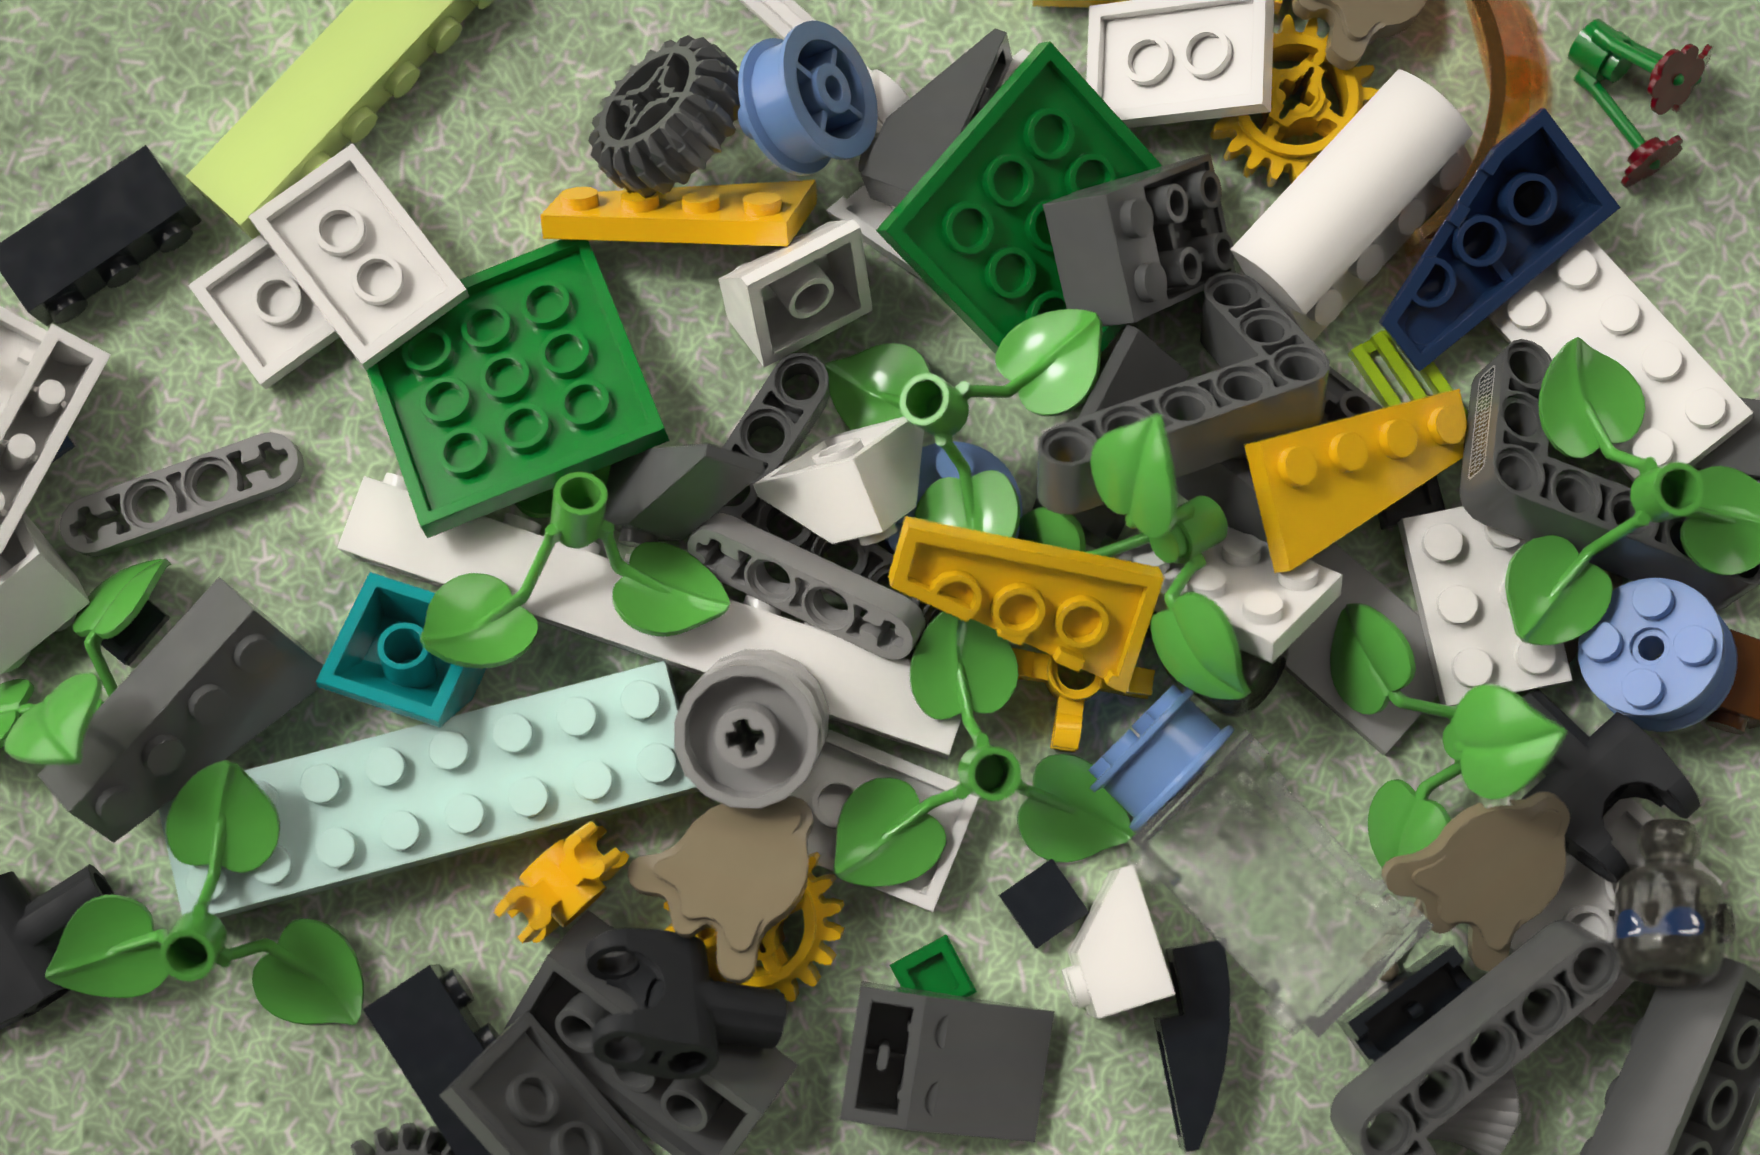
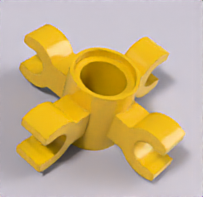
(1071, 702)
(562, 883)

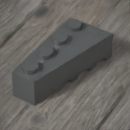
(183, 708)

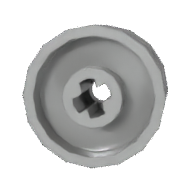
(729, 759)

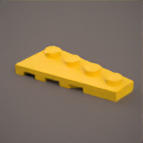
(694, 214)
(1346, 471)
(1054, 598)

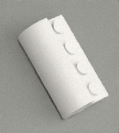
(1357, 202)
(41, 393)

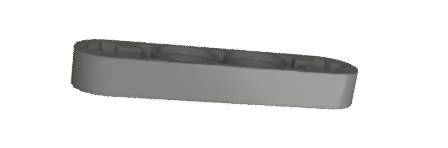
(180, 485)
(807, 577)

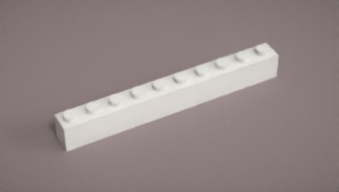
(577, 597)

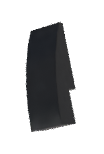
(1196, 1037)

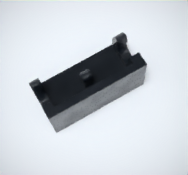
(1405, 1003)

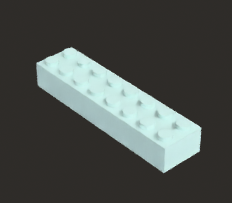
(457, 787)

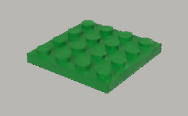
(979, 212)
(514, 389)

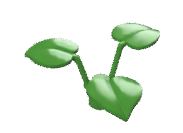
(1049, 364)
(1591, 405)
(1138, 480)
(661, 592)
(57, 726)
(1490, 735)
(219, 822)
(885, 829)

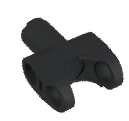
(1599, 771)
(32, 935)
(678, 1006)

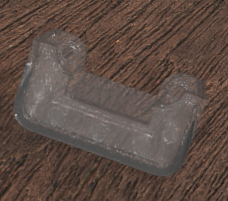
(1275, 888)

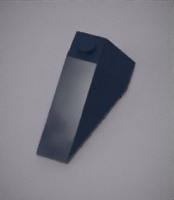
(1507, 227)

